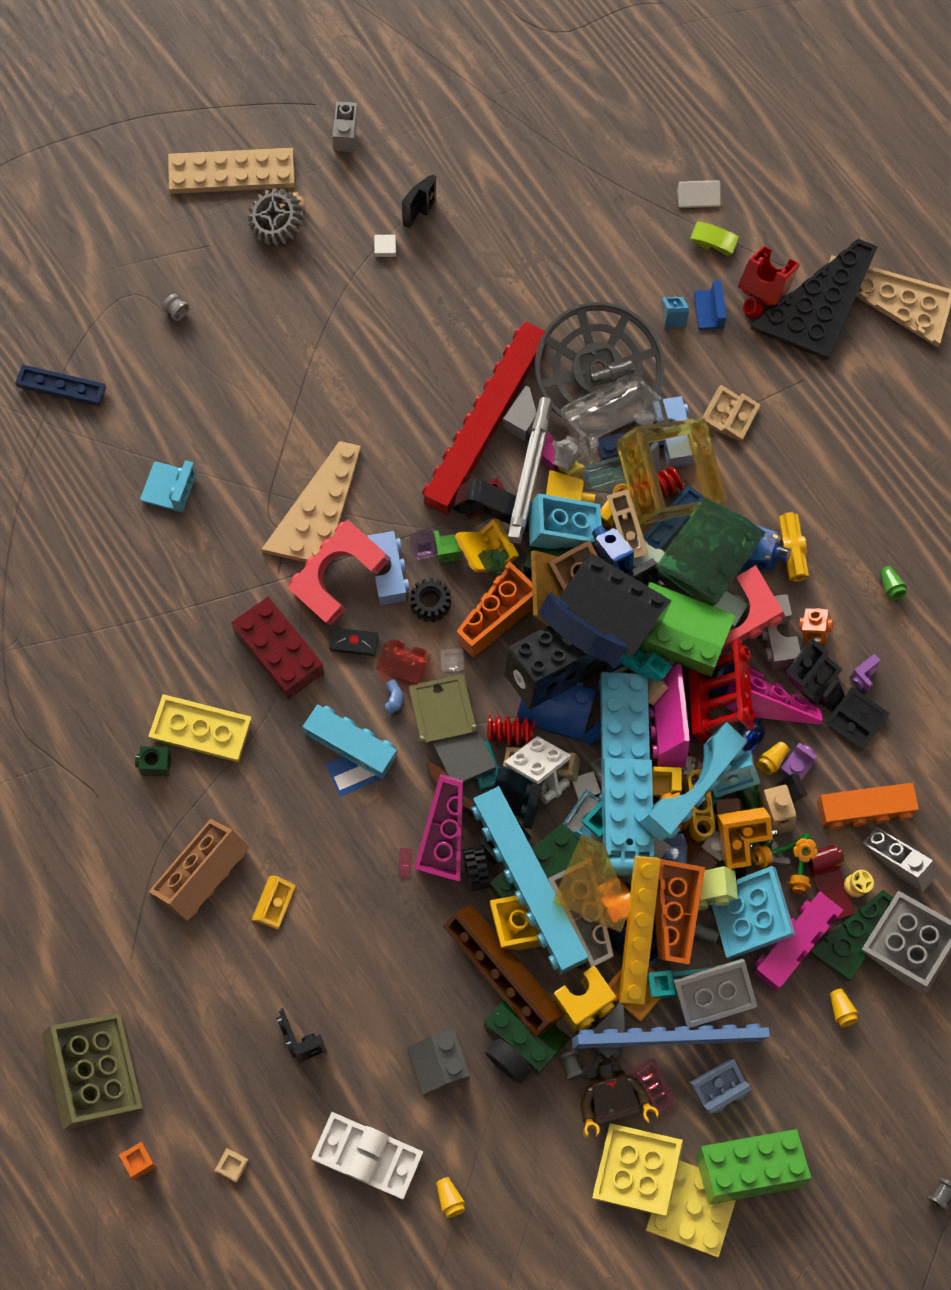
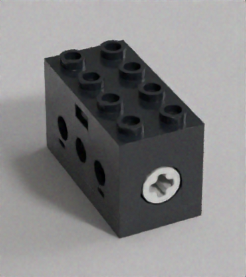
(547, 666)

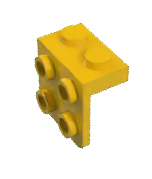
(489, 538)

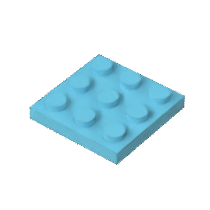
(757, 915)

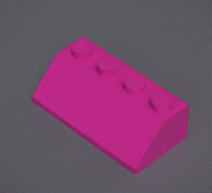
(670, 723)

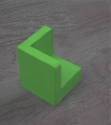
(447, 548)

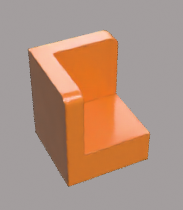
(137, 1161)

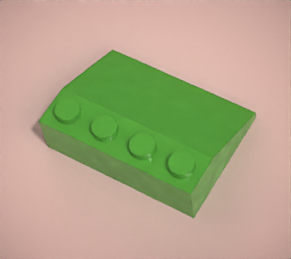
(690, 632)

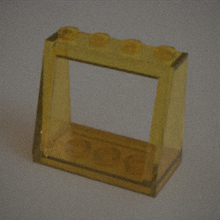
(642, 474)

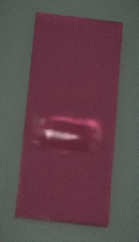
(404, 861)

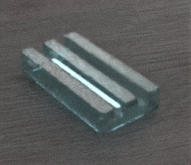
(607, 479)

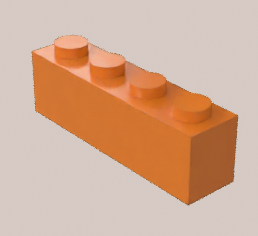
(867, 805)

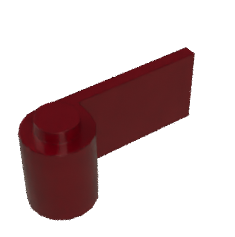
(829, 879)

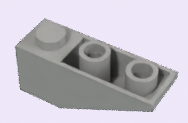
(901, 859)

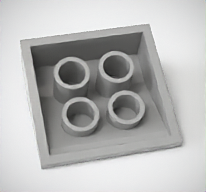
(911, 942)

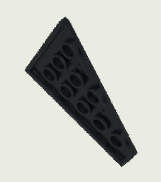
(818, 308)

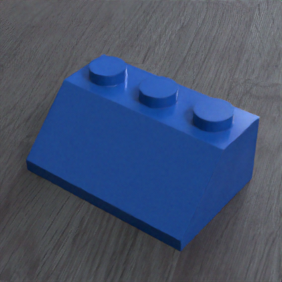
(563, 714)

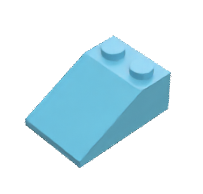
(562, 522)

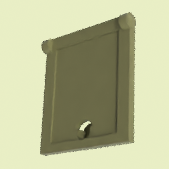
(442, 709)

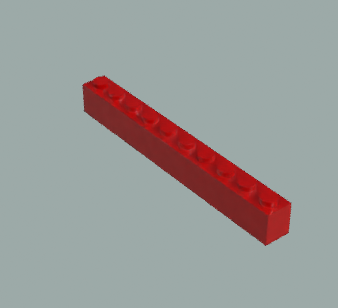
(484, 419)

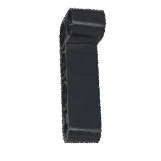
(487, 499)

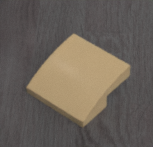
(730, 413)

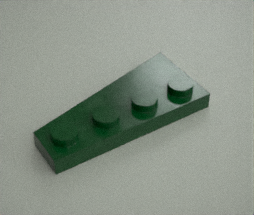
(844, 946)

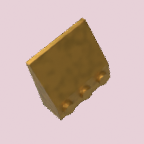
(543, 581)

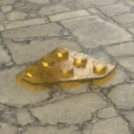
(592, 886)

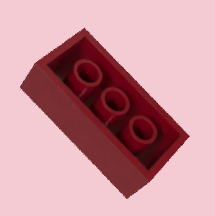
(278, 647)

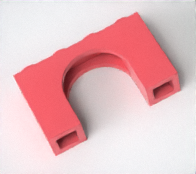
(309, 583)
(763, 609)

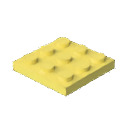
(638, 1170)
(690, 1216)

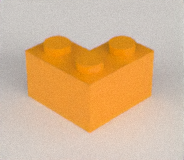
(739, 830)

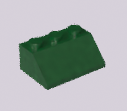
(536, 1051)

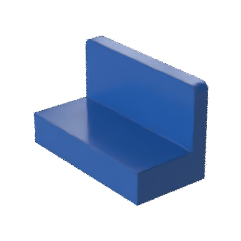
(710, 307)

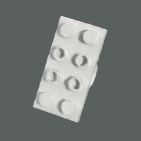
(367, 1155)

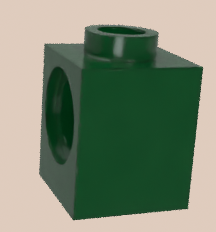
(161, 768)

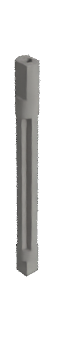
(530, 471)

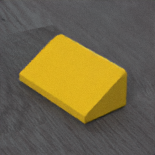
(273, 902)

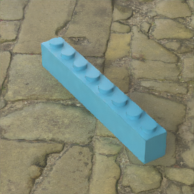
(530, 881)

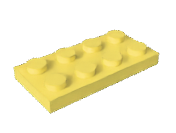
(200, 728)

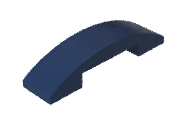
(580, 633)

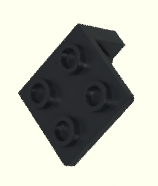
(520, 794)
(309, 1047)

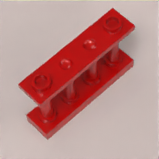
(701, 686)

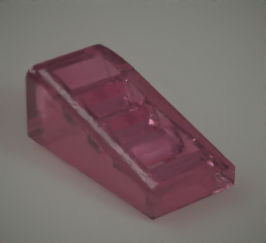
(655, 1071)

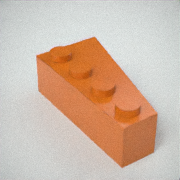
(498, 611)
(677, 909)

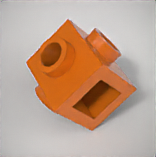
(816, 625)

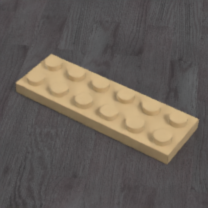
(231, 170)

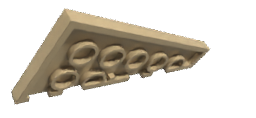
(317, 508)

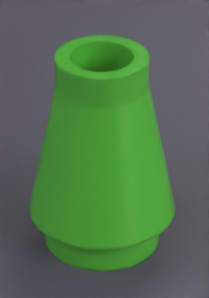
(892, 583)

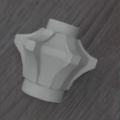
(566, 452)

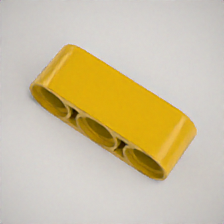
(702, 817)

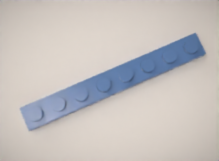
(659, 1036)

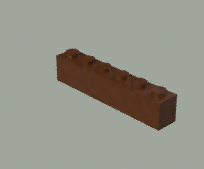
(503, 971)

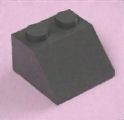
(439, 1062)

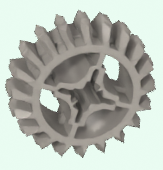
(283, 225)

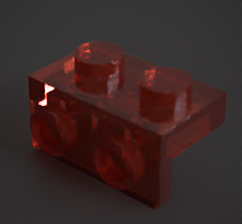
(403, 661)

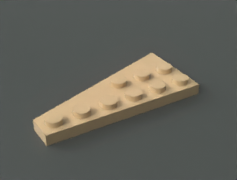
(908, 301)

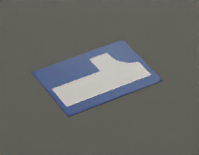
(349, 776)

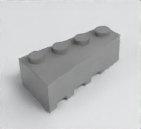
(590, 933)

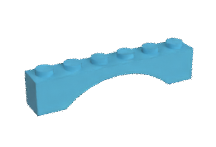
(719, 751)

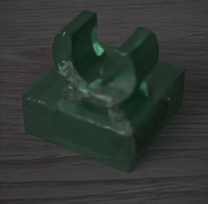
(494, 560)

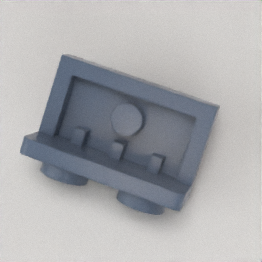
(720, 1086)

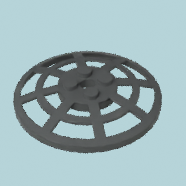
(595, 352)

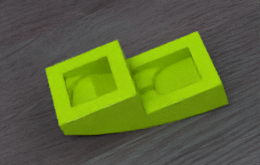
(715, 237)

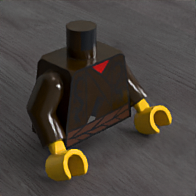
(613, 1097)

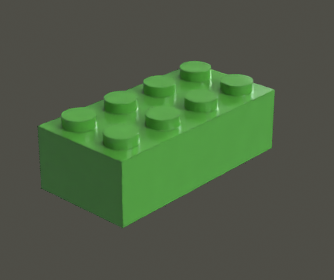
(753, 1166)

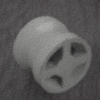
(175, 307)

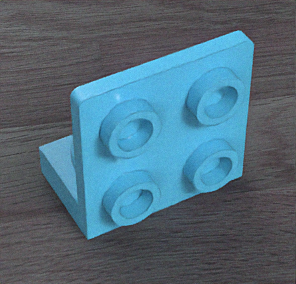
(169, 485)

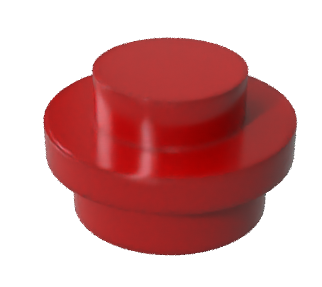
(753, 307)

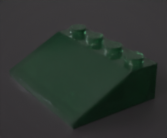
(710, 551)

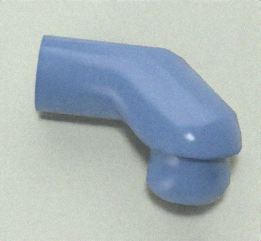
(396, 698)

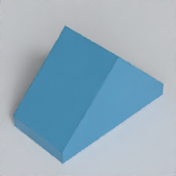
(674, 312)

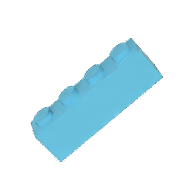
(350, 741)

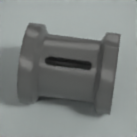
(572, 1064)
(942, 1195)

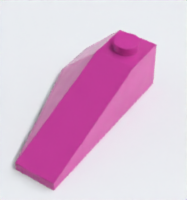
(776, 703)

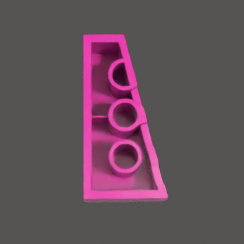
(442, 835)
(789, 953)

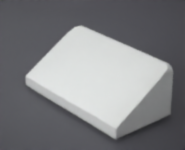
(698, 194)

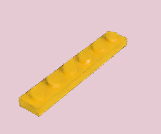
(639, 929)

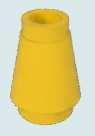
(772, 759)
(843, 1009)
(450, 1199)

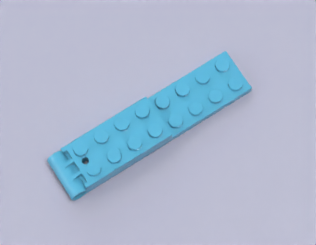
(625, 768)

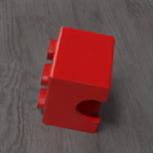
(766, 280)

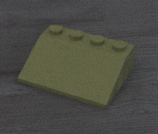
(91, 1070)

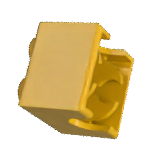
(583, 1009)

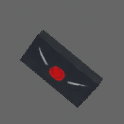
(353, 641)

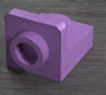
(862, 673)
(799, 761)

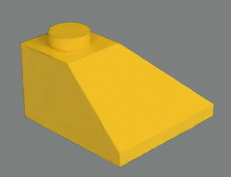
(512, 924)

